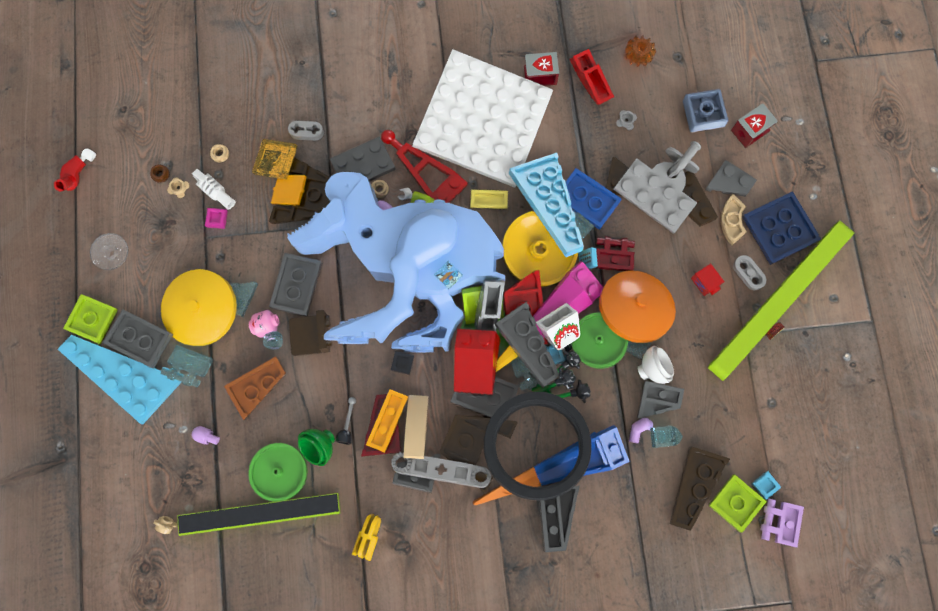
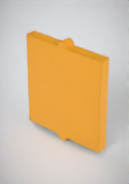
(289, 191)

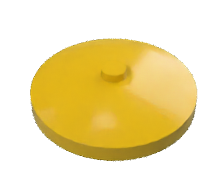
(532, 248)
(198, 307)

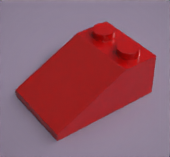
(475, 361)

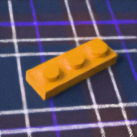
(387, 420)

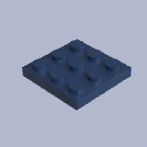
(781, 228)

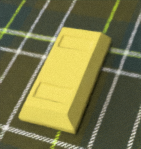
(489, 199)

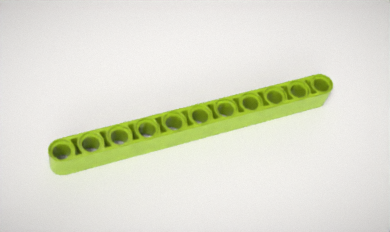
(780, 300)

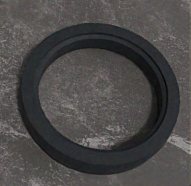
(567, 410)

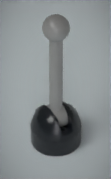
(344, 436)

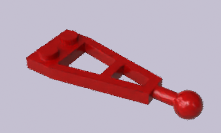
(447, 190)

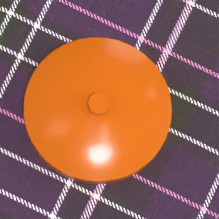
(637, 306)

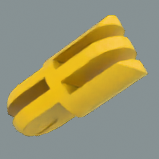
(367, 537)

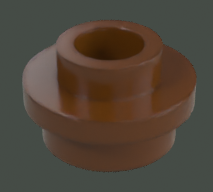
(155, 170)

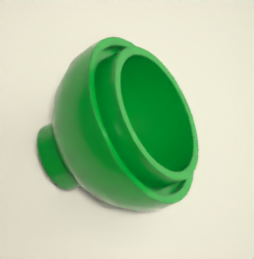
(316, 445)

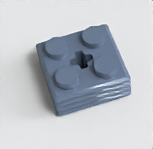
(709, 101)

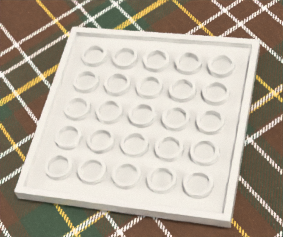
(482, 117)

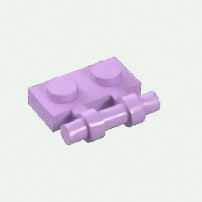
(788, 524)

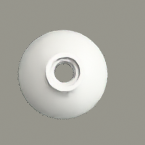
(656, 366)

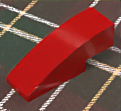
(591, 77)

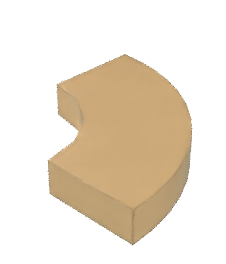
(731, 219)

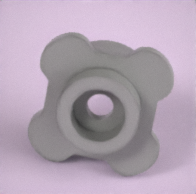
(626, 115)

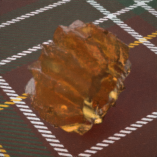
(640, 51)

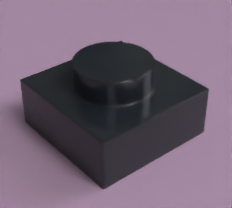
(402, 363)

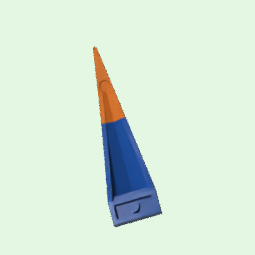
(606, 455)

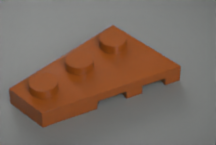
(254, 386)

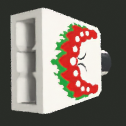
(561, 327)

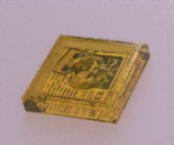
(274, 159)

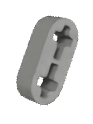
(305, 131)

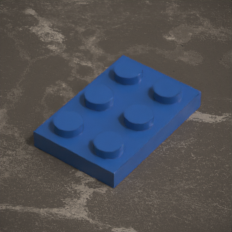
(591, 198)

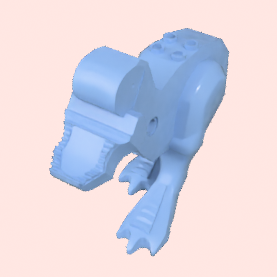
(402, 248)

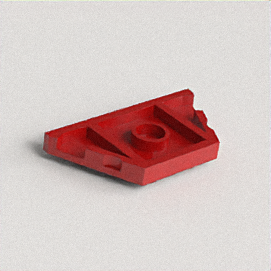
(524, 291)

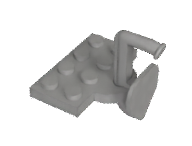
(657, 190)

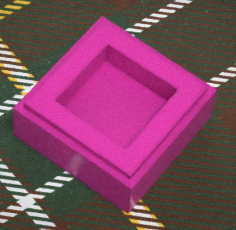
(216, 218)

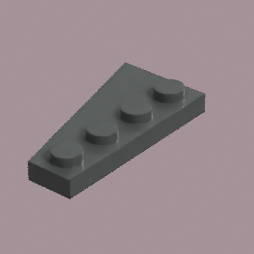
(524, 338)

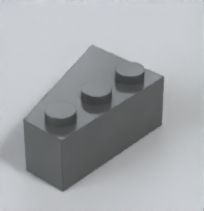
(556, 520)

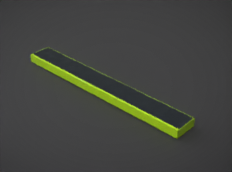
(258, 514)

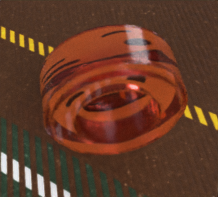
(775, 330)

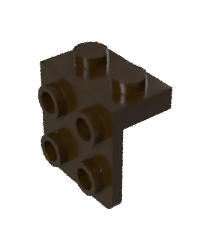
(308, 334)

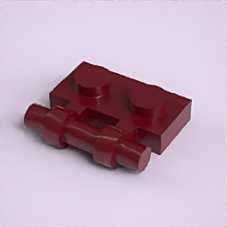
(615, 259)

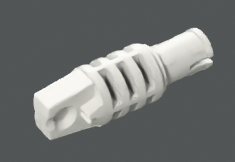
(213, 189)

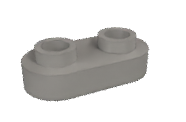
(750, 272)

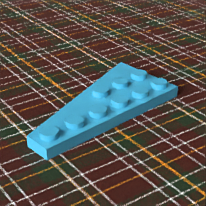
(548, 196)
(125, 380)

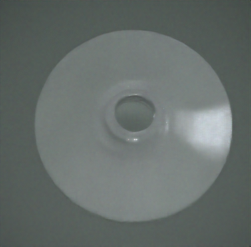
(101, 250)

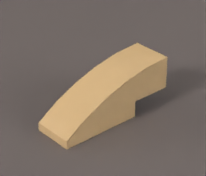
(416, 427)

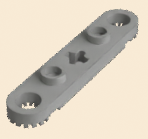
(456, 472)

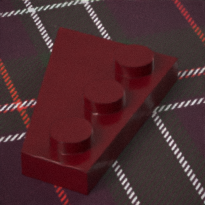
(394, 445)

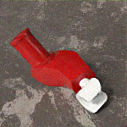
(71, 171)

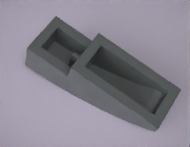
(489, 305)

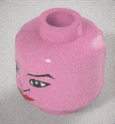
(263, 323)

